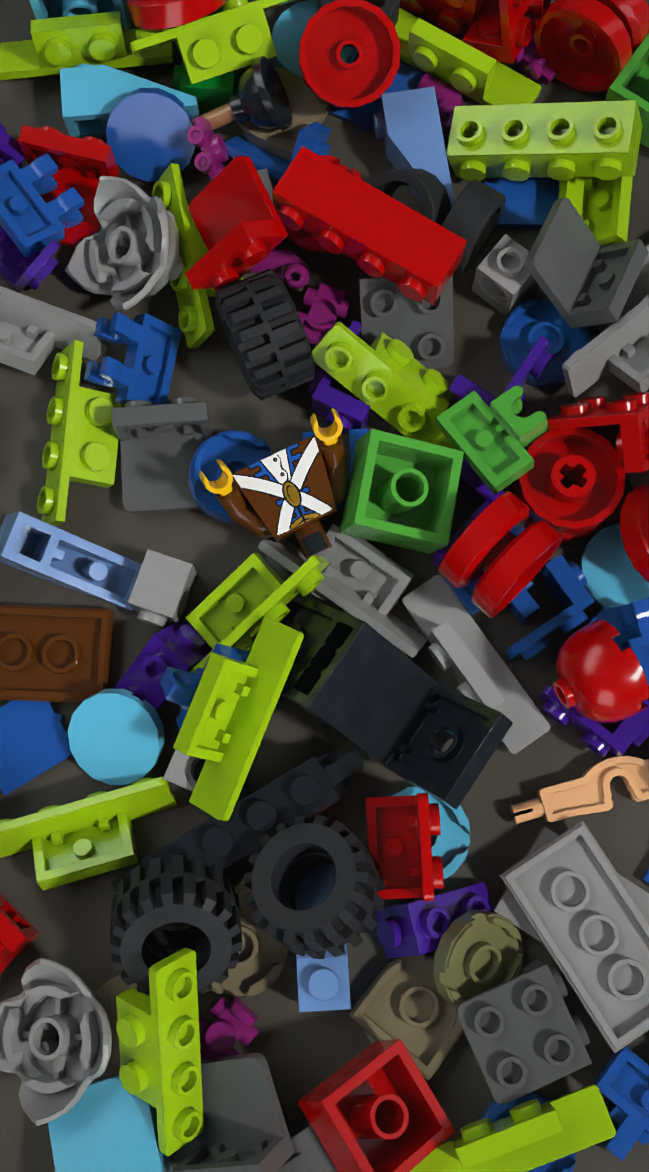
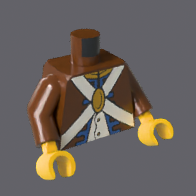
(289, 489)

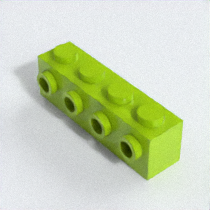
(545, 140)

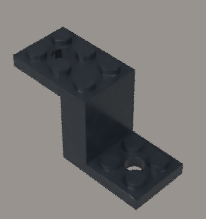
(388, 704)

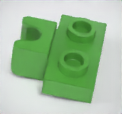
(493, 436)

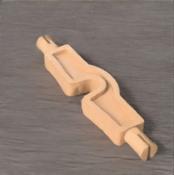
(588, 793)

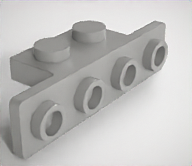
(34, 328)
(618, 350)
(358, 581)
(473, 661)

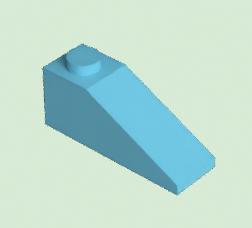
(94, 90)

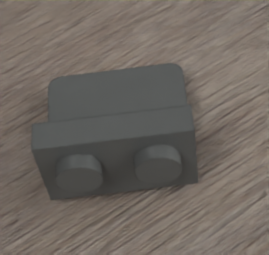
(579, 275)
(419, 325)
(157, 452)
(524, 1033)
(240, 1117)

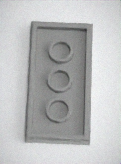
(588, 929)

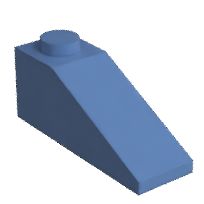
(413, 133)
(66, 559)
(321, 982)

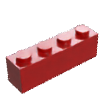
(367, 226)

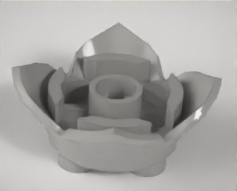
(133, 249)
(51, 1067)

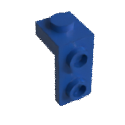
(311, 137)
(567, 585)

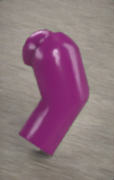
(446, 97)
(287, 266)

